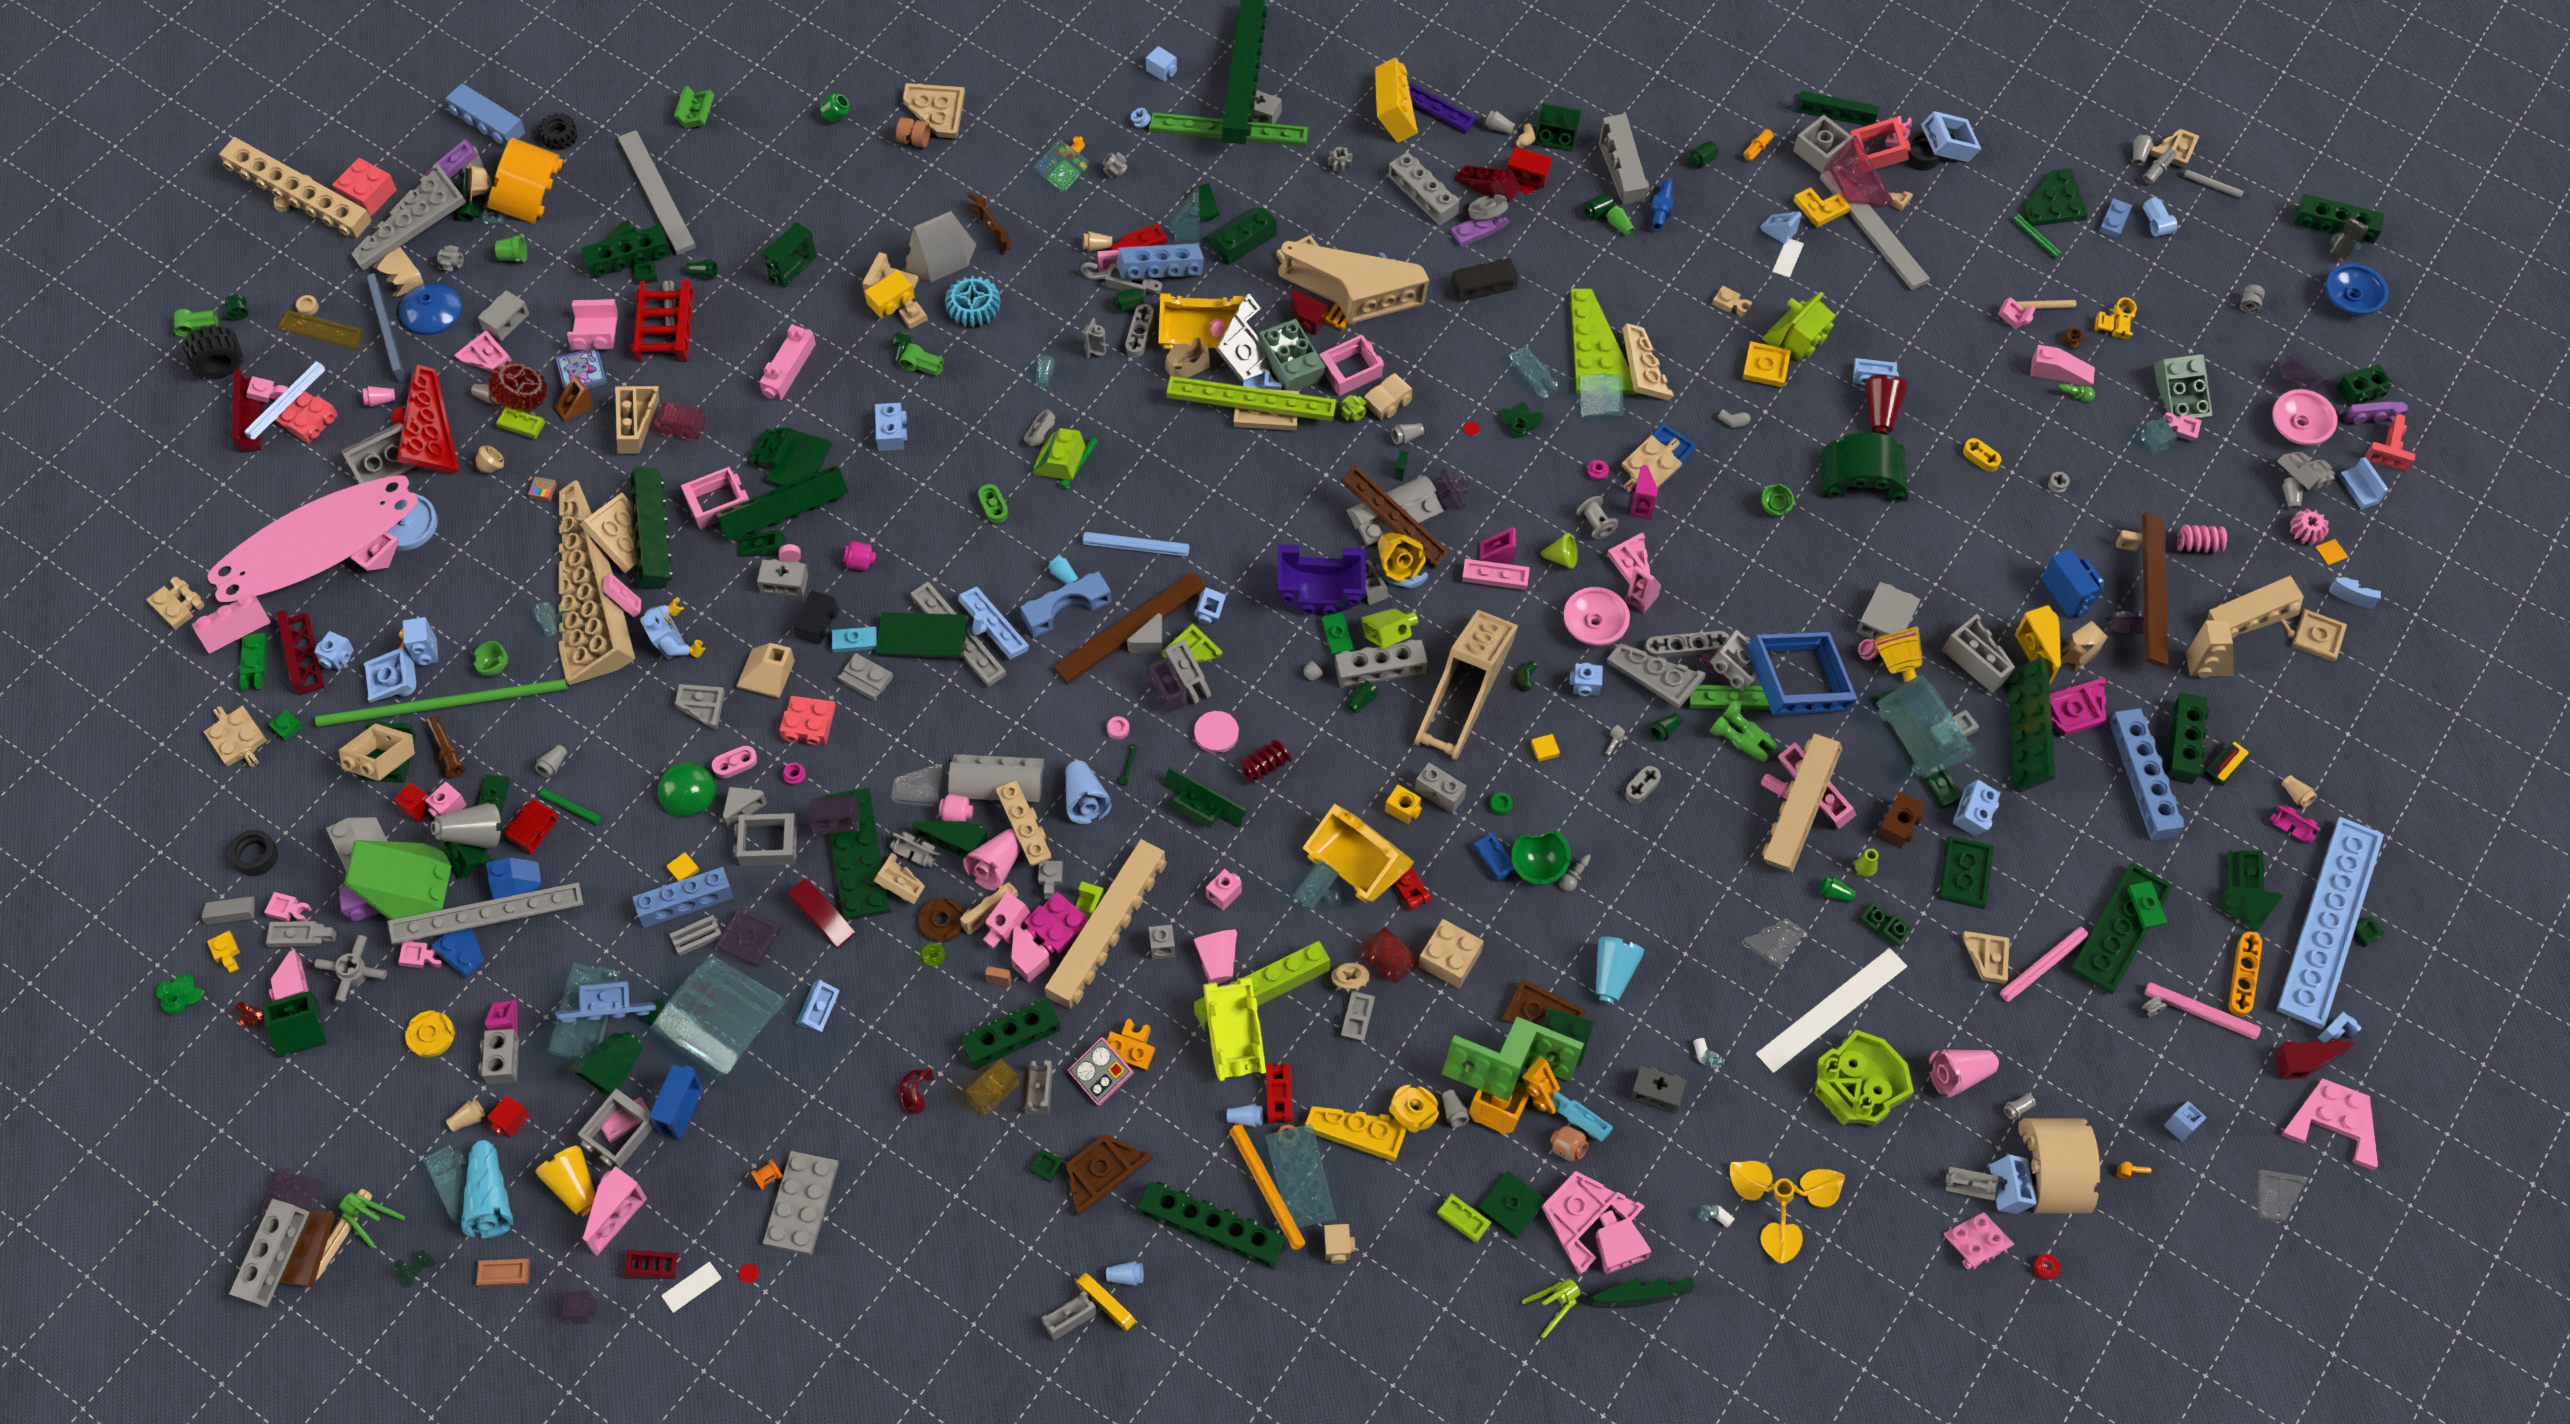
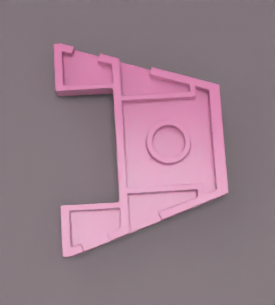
(2341, 1112)
(1577, 1207)

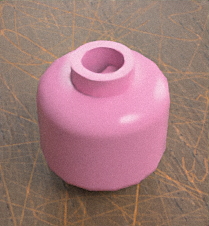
(955, 808)

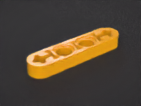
(2248, 975)

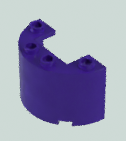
(1321, 583)

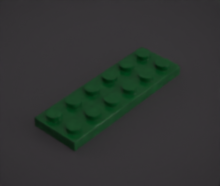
(2031, 725)
(858, 863)
(2117, 933)

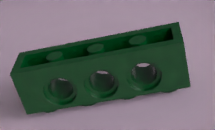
(2332, 215)
(626, 251)
(2179, 767)
(1003, 1044)

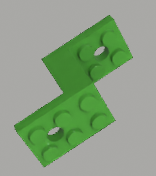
(1500, 1071)

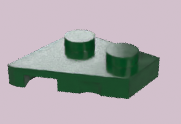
(2249, 905)

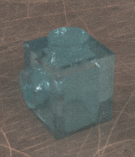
(2158, 436)

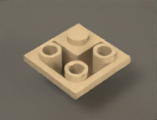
(767, 670)

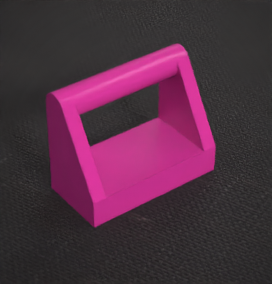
(1644, 494)

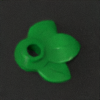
(178, 994)

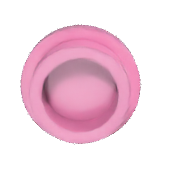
(1868, 649)

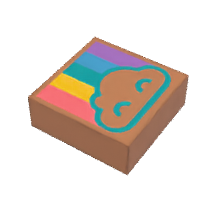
(542, 489)

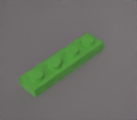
(1723, 695)

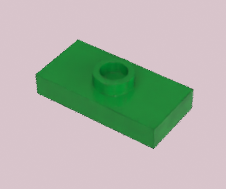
(1337, 633)
(2147, 905)

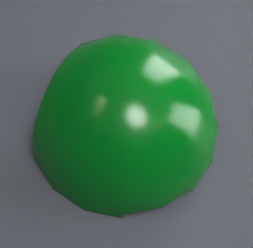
(686, 789)
(1541, 857)

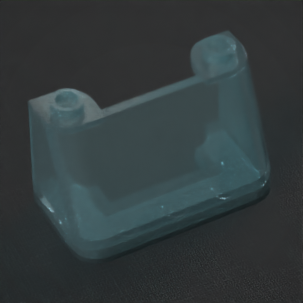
(1925, 727)

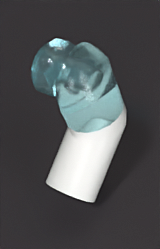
(1706, 1056)
(1715, 1211)

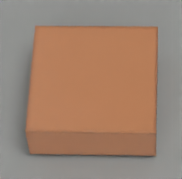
(998, 976)

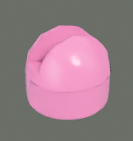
(1217, 328)

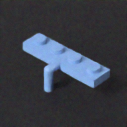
(992, 622)

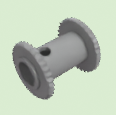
(1592, 510)

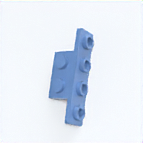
(603, 1000)

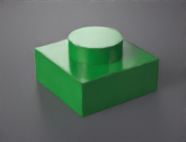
(285, 725)

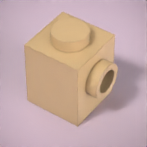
(1338, 1243)

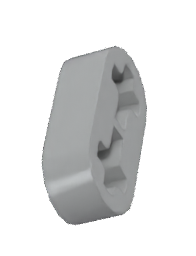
(1639, 781)

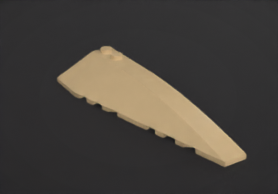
(592, 624)

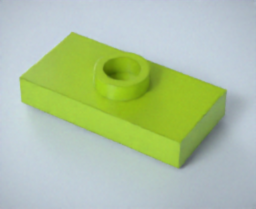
(520, 423)
(1464, 1218)

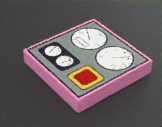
(1100, 1071)

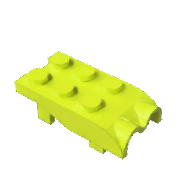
(1234, 1029)

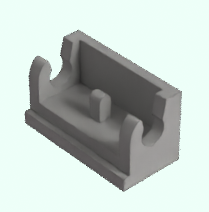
(1039, 1088)
(1069, 1316)

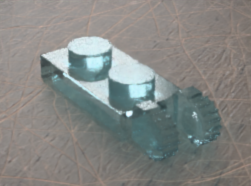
(1533, 371)

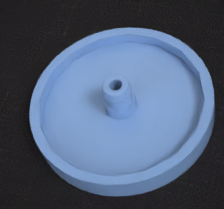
(416, 526)

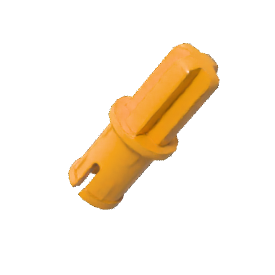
(1758, 145)

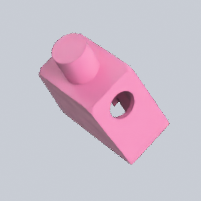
(1004, 918)
(1620, 1243)

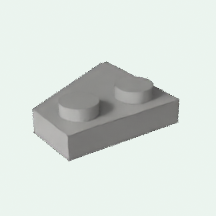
(701, 703)

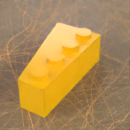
(1394, 100)

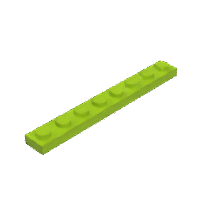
(1251, 398)

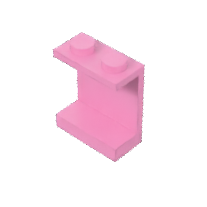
(593, 324)

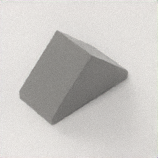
(1148, 638)
(742, 802)

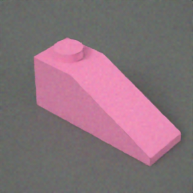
(2061, 366)
(1642, 590)

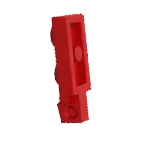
(1147, 236)

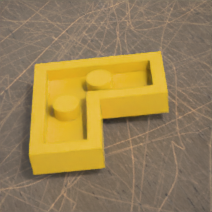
(1821, 211)

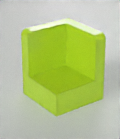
(1089, 898)

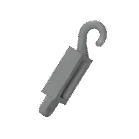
(1114, 280)

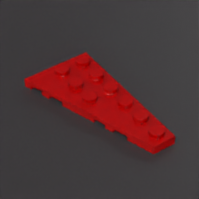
(425, 429)

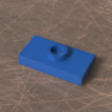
(1494, 856)

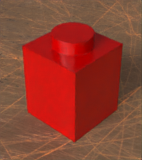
(412, 802)
(508, 1117)

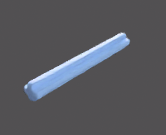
(284, 400)
(1136, 544)

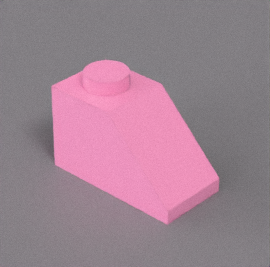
(288, 978)

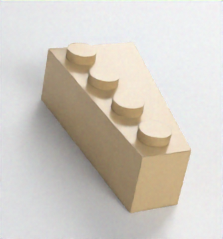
(2260, 607)

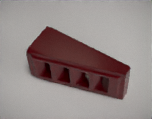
(641, 1256)

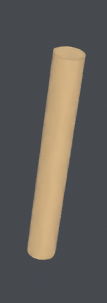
(2055, 304)

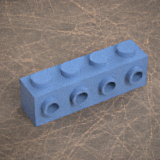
(484, 114)

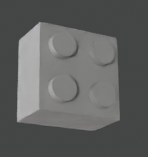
(1821, 143)

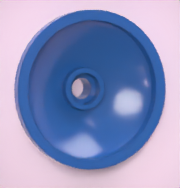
(2357, 289)
(430, 308)

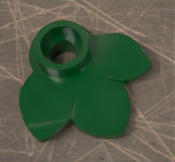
(1522, 418)

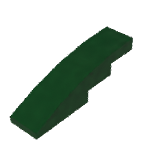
(1634, 1295)

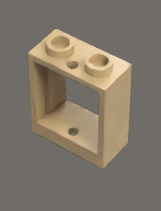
(398, 750)

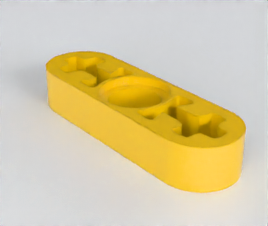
(1106, 1302)

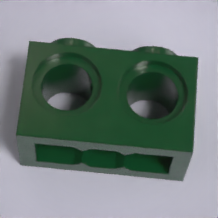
(2364, 385)

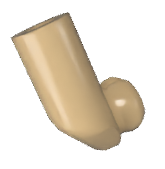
(1527, 137)

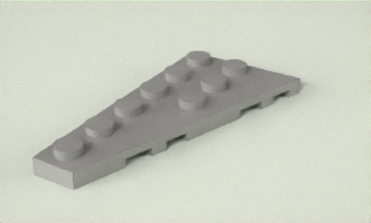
(411, 216)

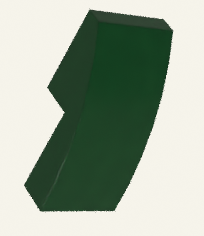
(1207, 203)
(1883, 924)

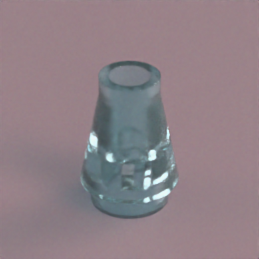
(1044, 370)
(545, 616)

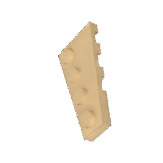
(1644, 365)

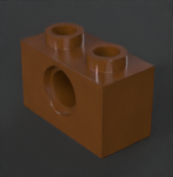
(1895, 831)

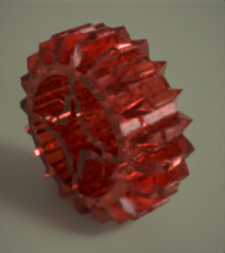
(517, 386)

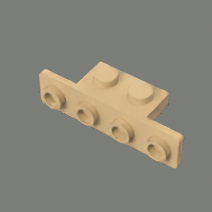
(1024, 823)

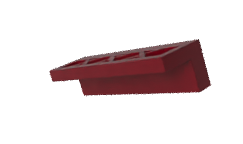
(244, 414)
(292, 652)

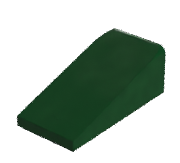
(762, 544)

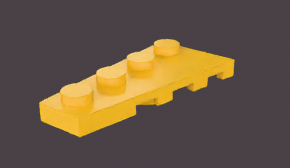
(1364, 1132)

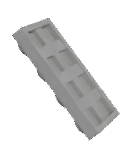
(801, 1203)

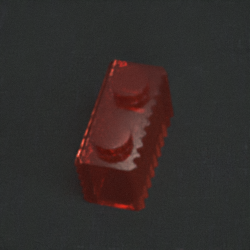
(1390, 955)

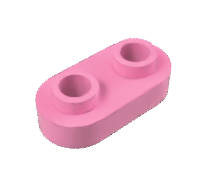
(734, 762)

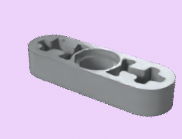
(1141, 338)

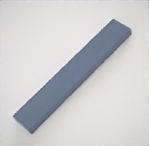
(386, 328)

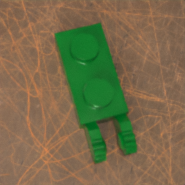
(253, 660)

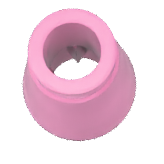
(377, 395)

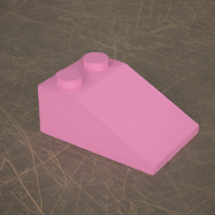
(613, 1206)

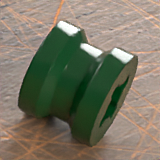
(236, 307)

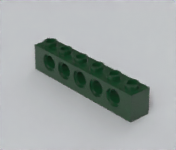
(1219, 1236)

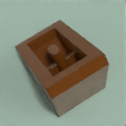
(574, 400)

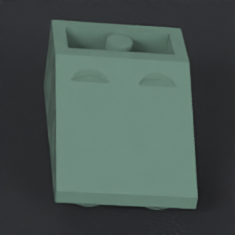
(1292, 356)
(2184, 386)

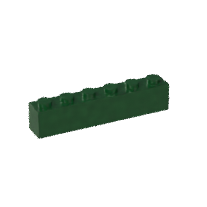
(782, 503)
(650, 528)

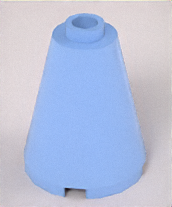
(1085, 794)

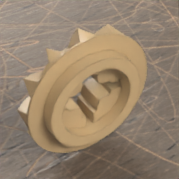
(1348, 971)

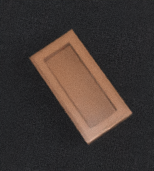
(503, 1272)

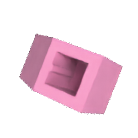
(1027, 956)

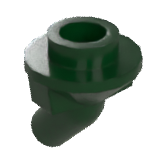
(900, 341)

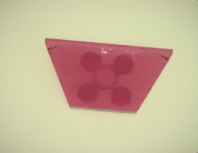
(1858, 176)

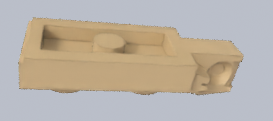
(976, 917)

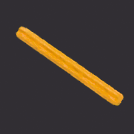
(1267, 1187)

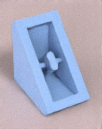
(1782, 226)
(2184, 1121)

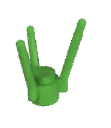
(356, 1205)

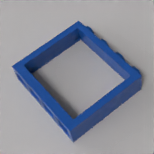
(1843, 692)

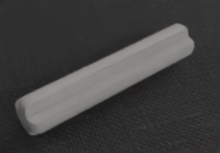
(669, 303)

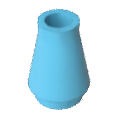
(1062, 570)

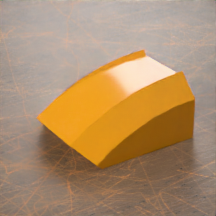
(1497, 1112)

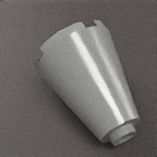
(469, 826)

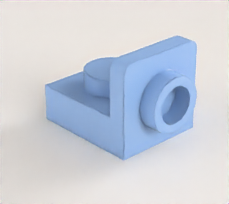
(2342, 1024)

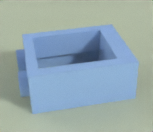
(1942, 124)

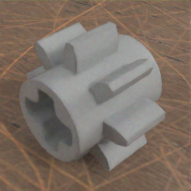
(1340, 159)
(1114, 164)
(450, 258)

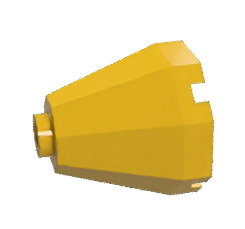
(1400, 556)

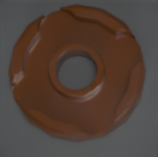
(941, 932)

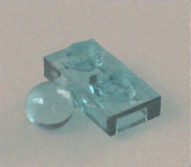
(1317, 885)

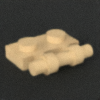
(169, 606)

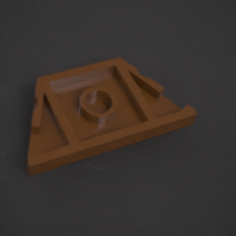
(1102, 1169)

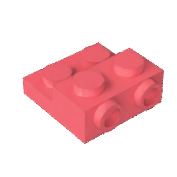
(307, 417)
(807, 720)

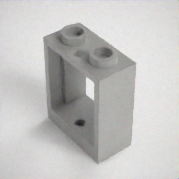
(766, 857)
(615, 1101)

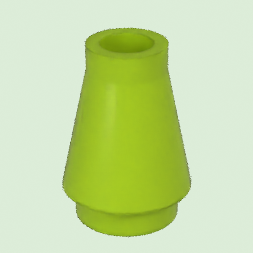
(1867, 863)

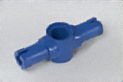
(1662, 205)

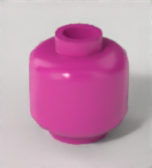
(859, 556)

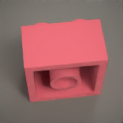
(365, 185)

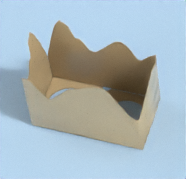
(402, 271)
(1188, 352)
(2080, 654)

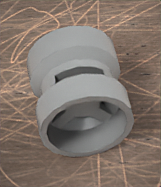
(2252, 299)

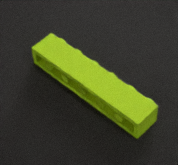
(1279, 977)

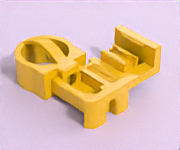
(2119, 321)

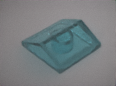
(1601, 395)

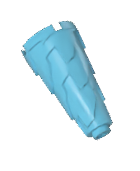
(485, 1198)

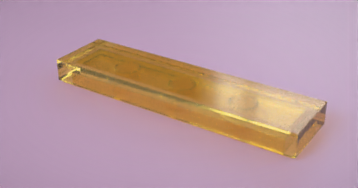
(321, 330)

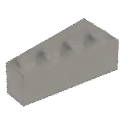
(1623, 159)

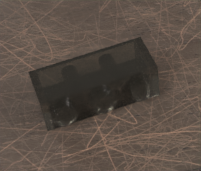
(1484, 279)

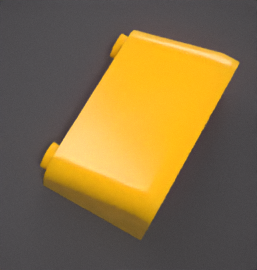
(1191, 318)
(1357, 853)

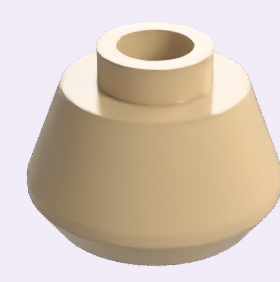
(489, 459)

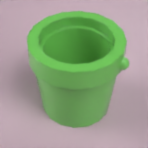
(511, 249)

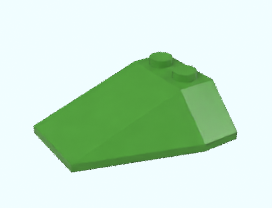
(399, 877)

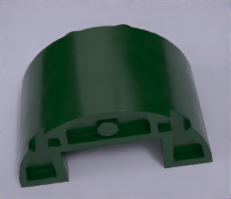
(1864, 462)

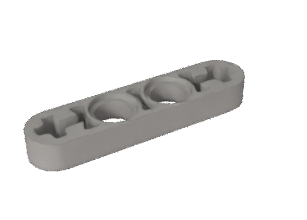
(1686, 642)

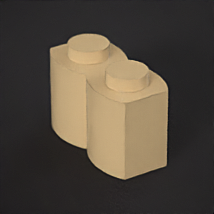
(1388, 396)

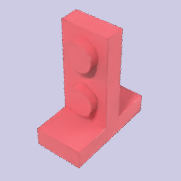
(2392, 453)

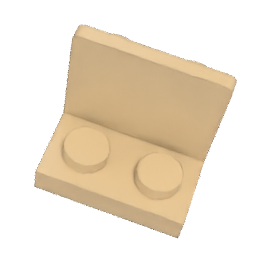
(881, 269)

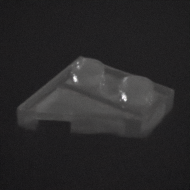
(918, 787)
(1776, 942)
(2277, 1194)

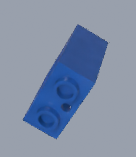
(676, 1102)

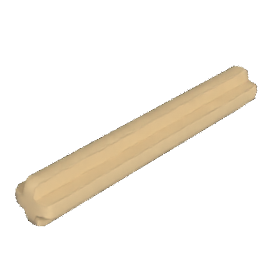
(337, 1236)

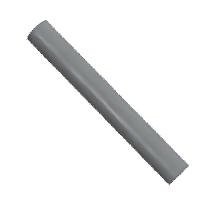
(2213, 184)

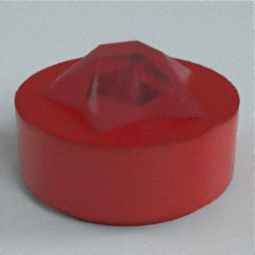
(2046, 1267)

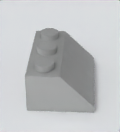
(377, 456)
(352, 829)

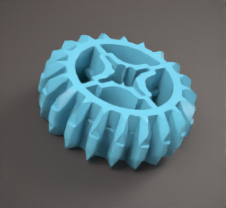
(960, 300)

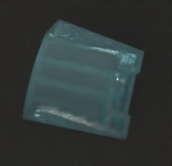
(717, 1016)

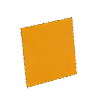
(2331, 551)

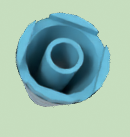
(1615, 967)

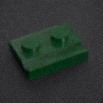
(2246, 869)

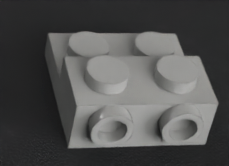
(2310, 474)
(1735, 661)

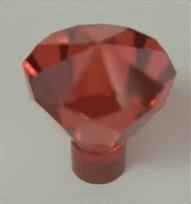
(248, 1014)

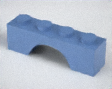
(1089, 592)

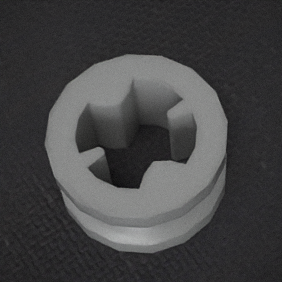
(2064, 481)
(2154, 1006)

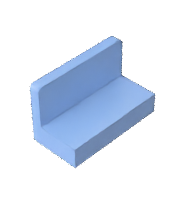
(2364, 484)

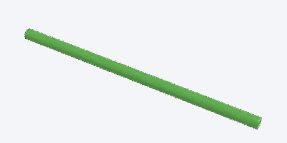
(440, 703)

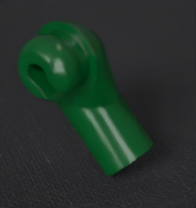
(1524, 675)

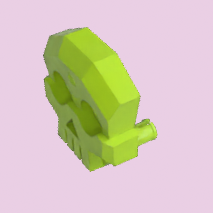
(1876, 1068)

